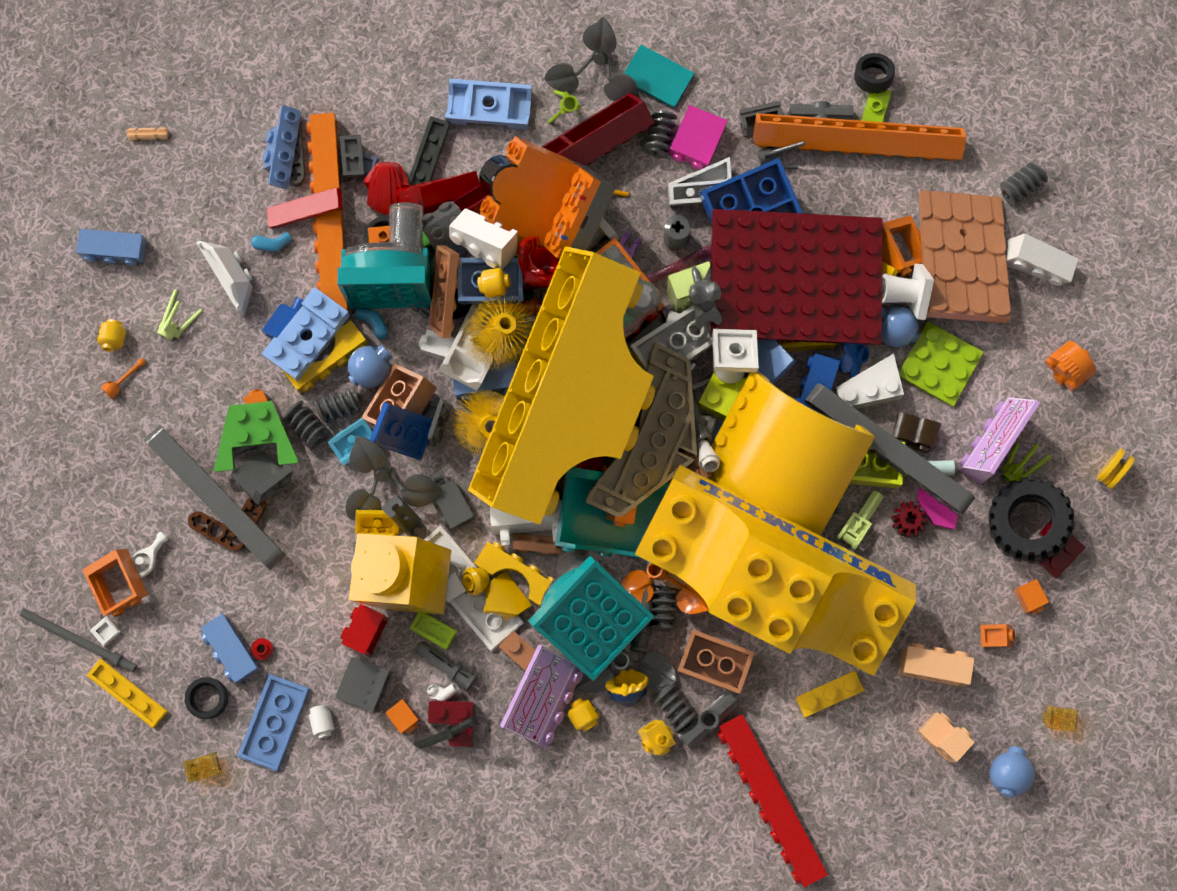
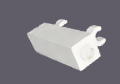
(505, 523)

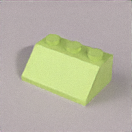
(679, 284)

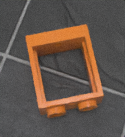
(912, 238)
(100, 589)

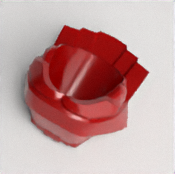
(382, 185)
(536, 262)

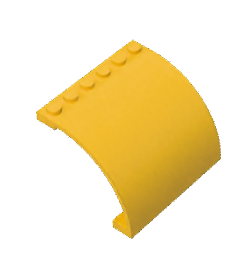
(787, 454)

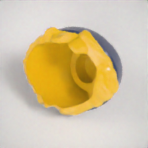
(627, 687)

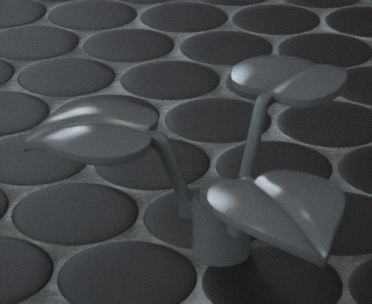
(602, 40)
(367, 455)
(654, 666)

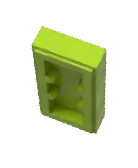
(876, 106)
(433, 630)

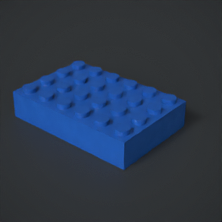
(758, 189)

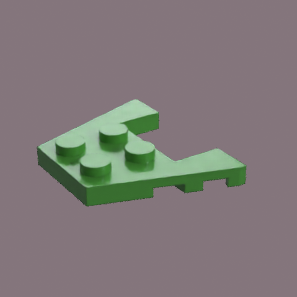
(253, 426)

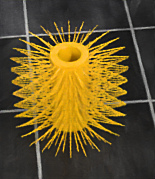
(497, 332)
(480, 421)

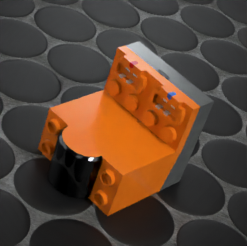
(544, 196)

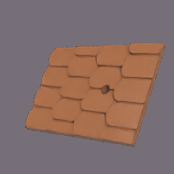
(965, 256)

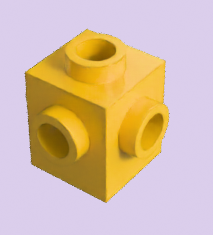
(656, 738)

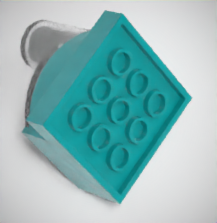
(392, 271)
(588, 613)

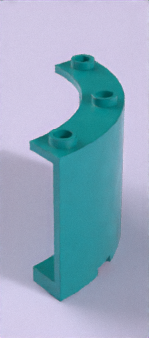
(587, 527)

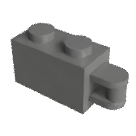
(451, 503)

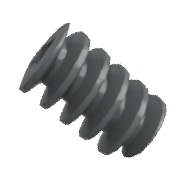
(658, 134)
(1022, 181)
(677, 232)
(338, 404)
(305, 426)
(664, 608)
(674, 706)

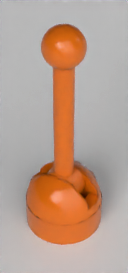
(112, 388)

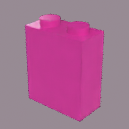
(698, 138)

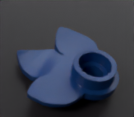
(853, 358)

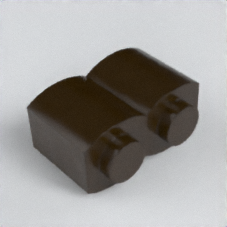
(916, 432)

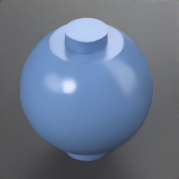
(899, 326)
(369, 366)
(1012, 772)

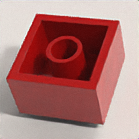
(364, 630)

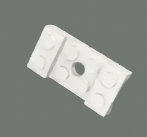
(462, 365)

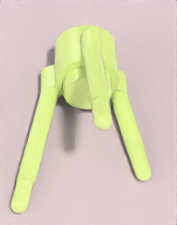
(167, 327)

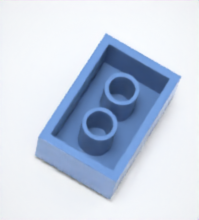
(468, 288)

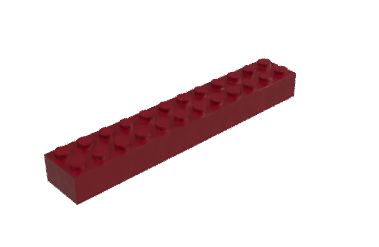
(586, 140)

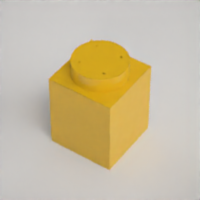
(400, 573)

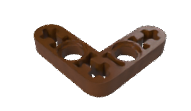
(228, 544)

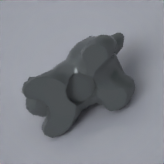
(704, 296)

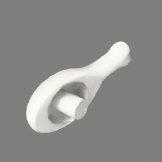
(146, 558)

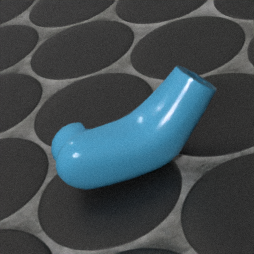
(271, 245)
(375, 320)

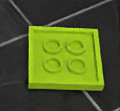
(940, 364)

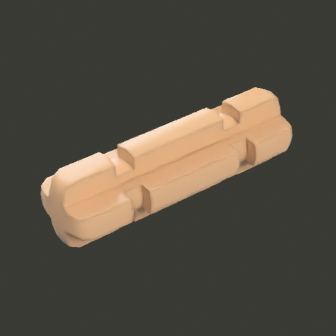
(147, 134)

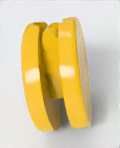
(1113, 470)

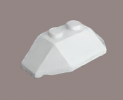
(229, 273)

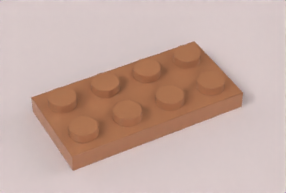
(443, 291)

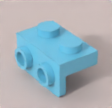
(344, 440)

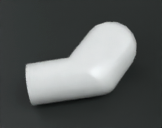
(442, 694)

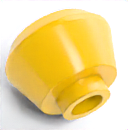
(475, 580)

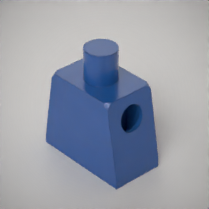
(281, 318)

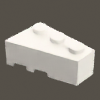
(484, 239)
(1040, 259)
(873, 386)

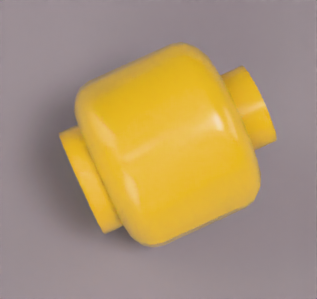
(493, 282)
(111, 335)
(583, 714)

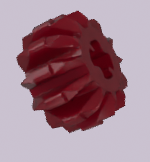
(902, 515)

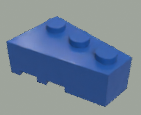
(821, 370)

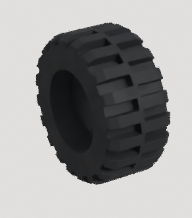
(1031, 491)

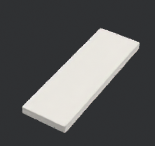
(490, 628)

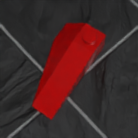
(436, 192)

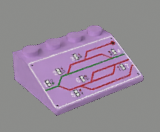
(998, 438)
(542, 697)

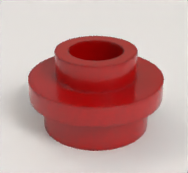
(268, 649)

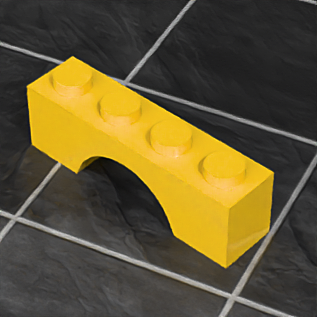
(346, 342)
(495, 560)

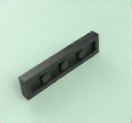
(429, 151)

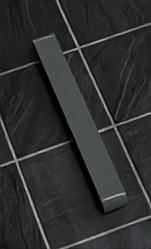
(893, 451)
(215, 498)

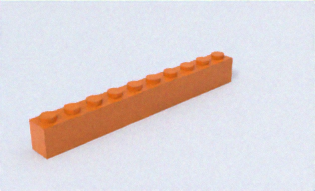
(860, 136)
(330, 226)

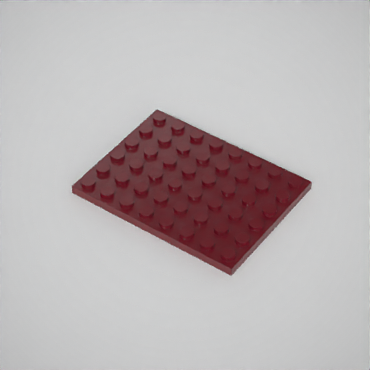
(798, 275)

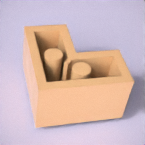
(944, 738)

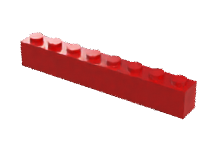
(772, 801)

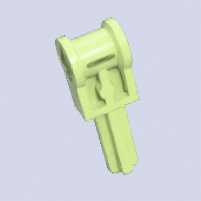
(859, 523)

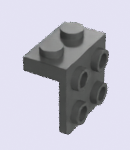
(437, 226)
(439, 413)
(262, 477)

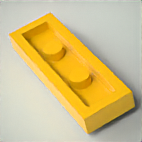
(829, 694)

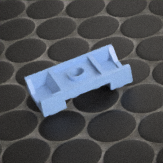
(510, 105)
(317, 315)

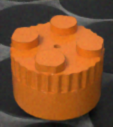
(1071, 365)

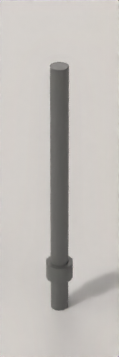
(114, 658)

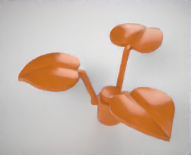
(687, 599)

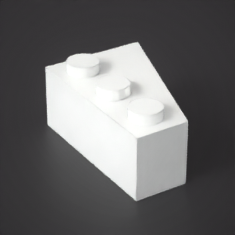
(686, 189)

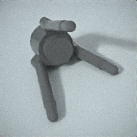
(769, 154)

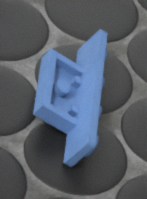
(281, 147)

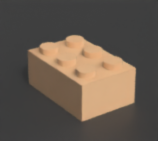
(936, 665)

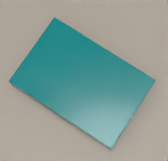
(659, 76)

